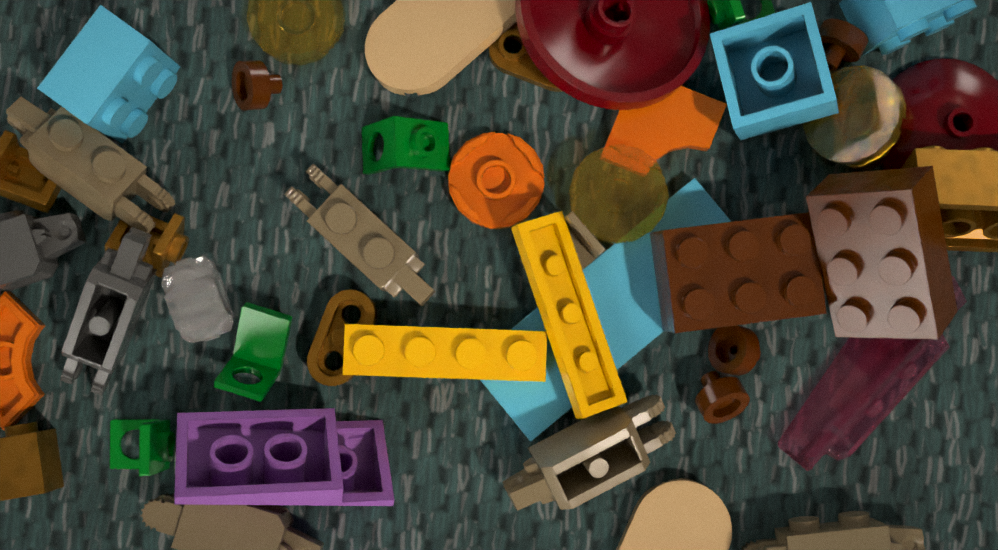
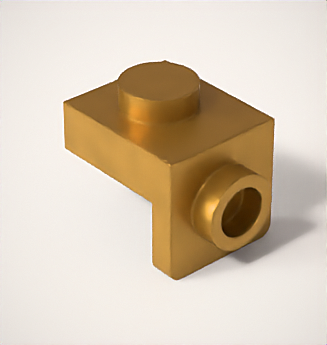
(20, 179)
(166, 243)

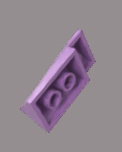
(280, 459)

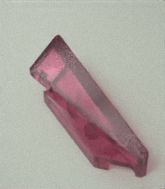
(859, 394)

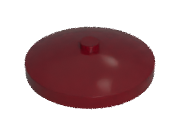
(615, 49)

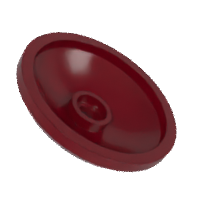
(933, 96)

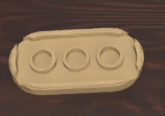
(428, 42)
(678, 517)

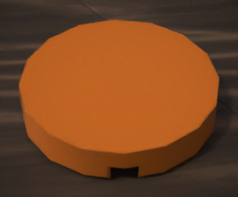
(494, 198)

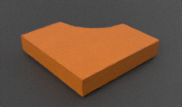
(670, 125)
(17, 338)

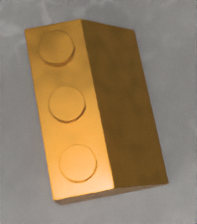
(965, 193)

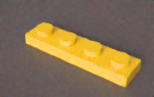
(569, 315)
(444, 353)

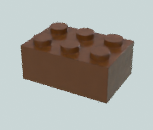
(883, 253)
(737, 273)

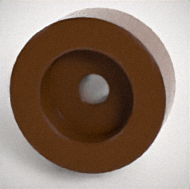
(841, 42)
(254, 85)
(734, 350)
(721, 398)

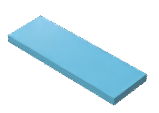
(626, 304)

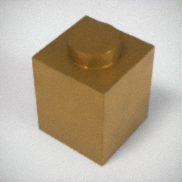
(29, 462)

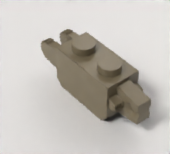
(87, 164)
(363, 238)
(590, 456)
(226, 526)
(851, 532)

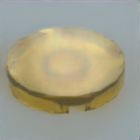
(296, 29)
(867, 118)
(618, 193)

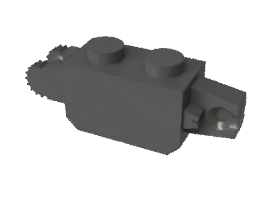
(32, 246)
(108, 311)

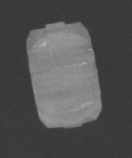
(197, 299)

